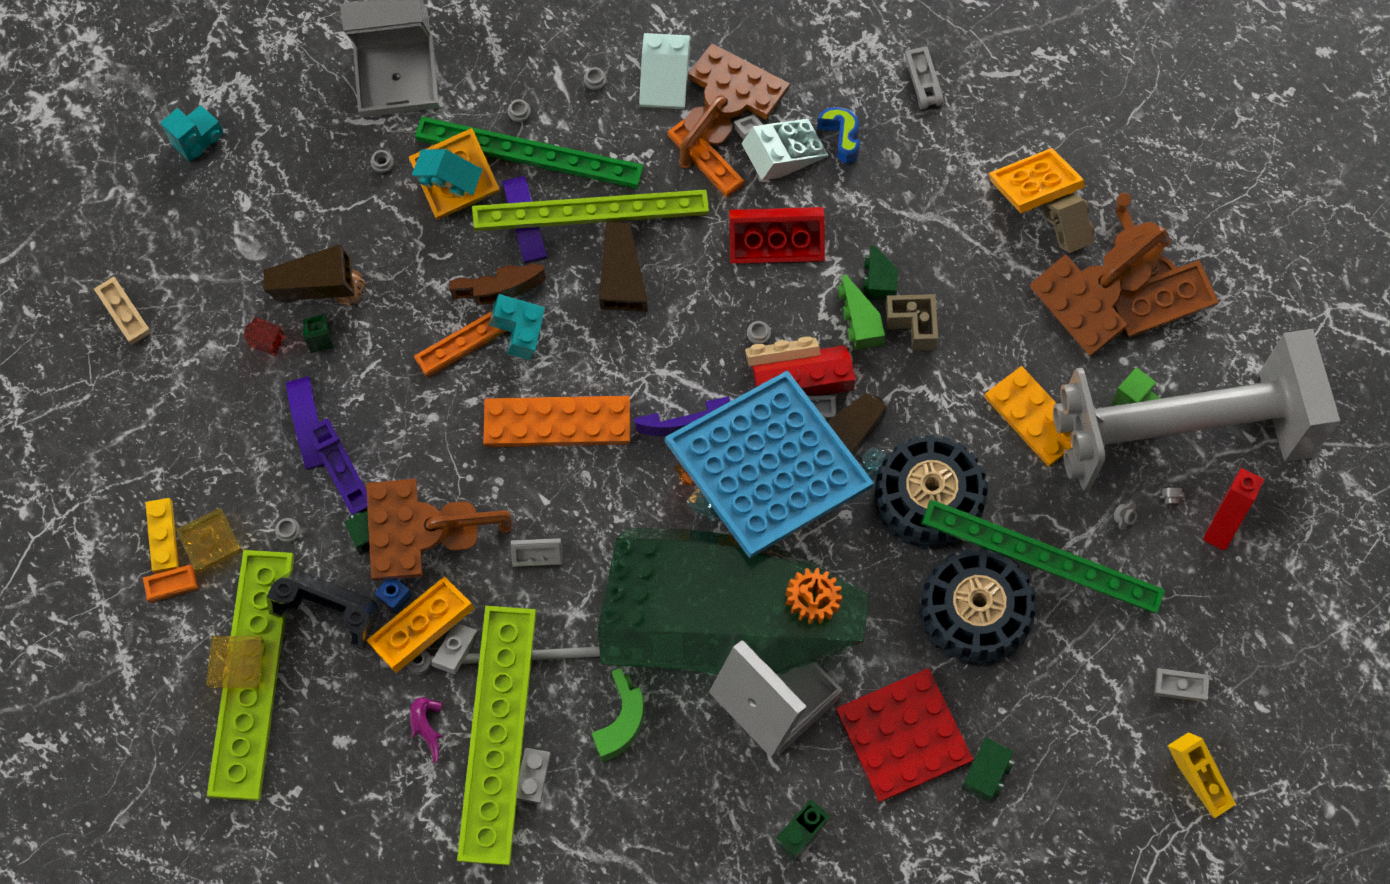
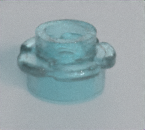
(869, 462)

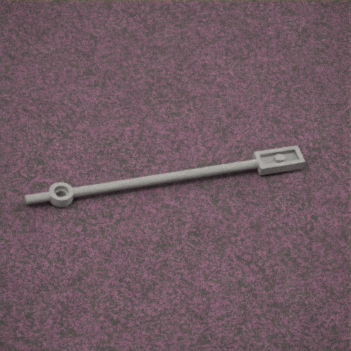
(426, 663)

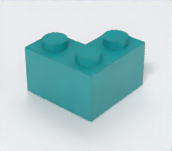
(192, 132)
(446, 169)
(522, 320)

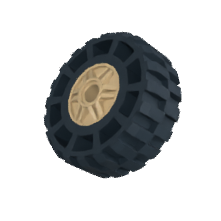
(923, 472)
(971, 631)

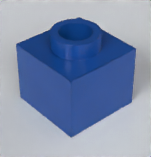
(396, 600)

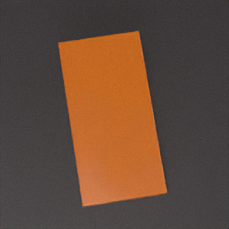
(170, 583)

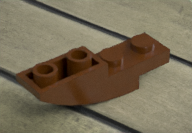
(510, 282)

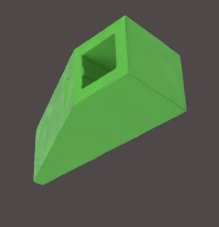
(864, 320)

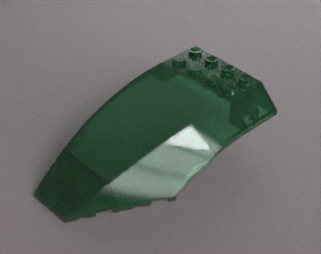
(697, 594)

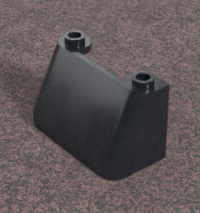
(297, 586)

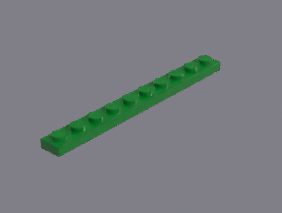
(537, 153)
(1043, 556)

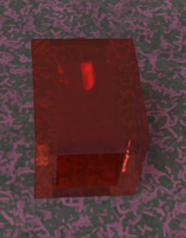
(264, 336)

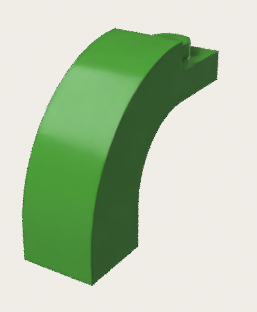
(624, 731)

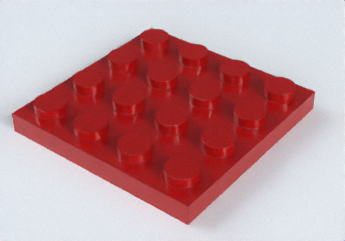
(904, 735)

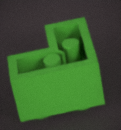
(1134, 389)

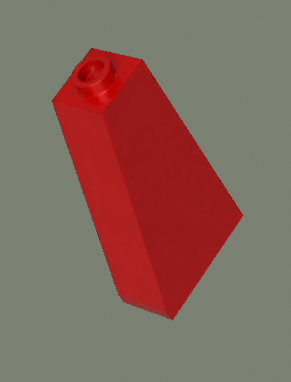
(1233, 509)

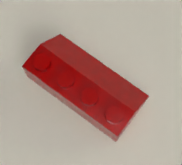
(777, 235)
(816, 375)

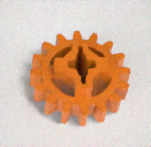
(825, 593)

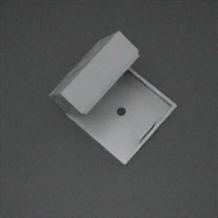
(387, 42)
(772, 705)

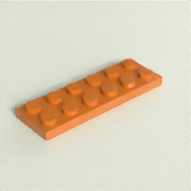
(557, 421)

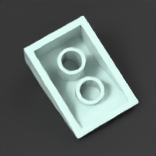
(664, 71)

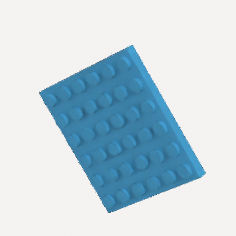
(768, 463)

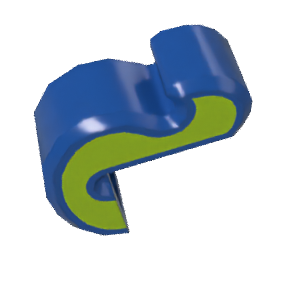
(848, 124)

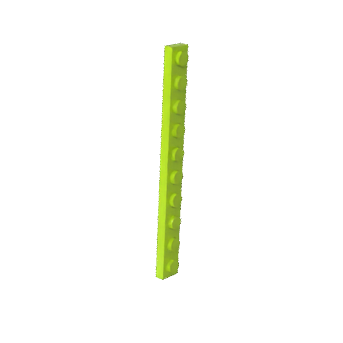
(590, 210)

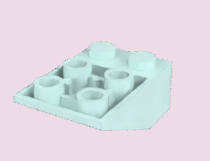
(783, 148)

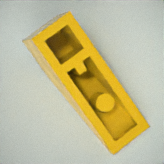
(1202, 773)

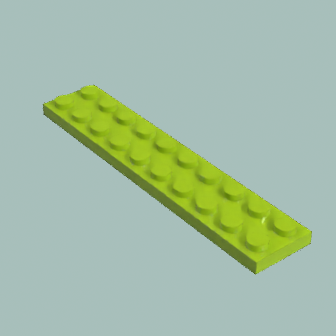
(247, 712)
(497, 736)

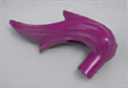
(421, 726)

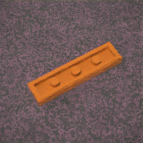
(709, 162)
(457, 345)

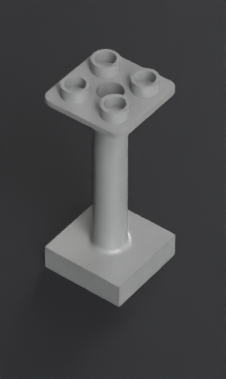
(1291, 394)

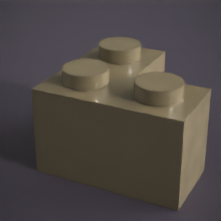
(1070, 221)
(917, 314)

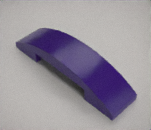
(528, 238)
(304, 416)
(652, 426)
(339, 465)

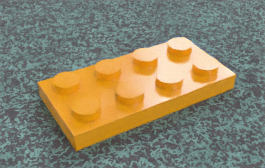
(1030, 414)
(420, 624)

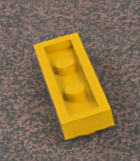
(162, 535)

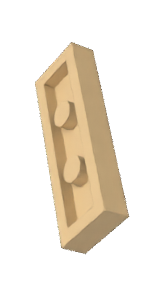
(122, 310)
(782, 351)

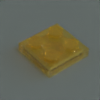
(208, 540)
(235, 662)

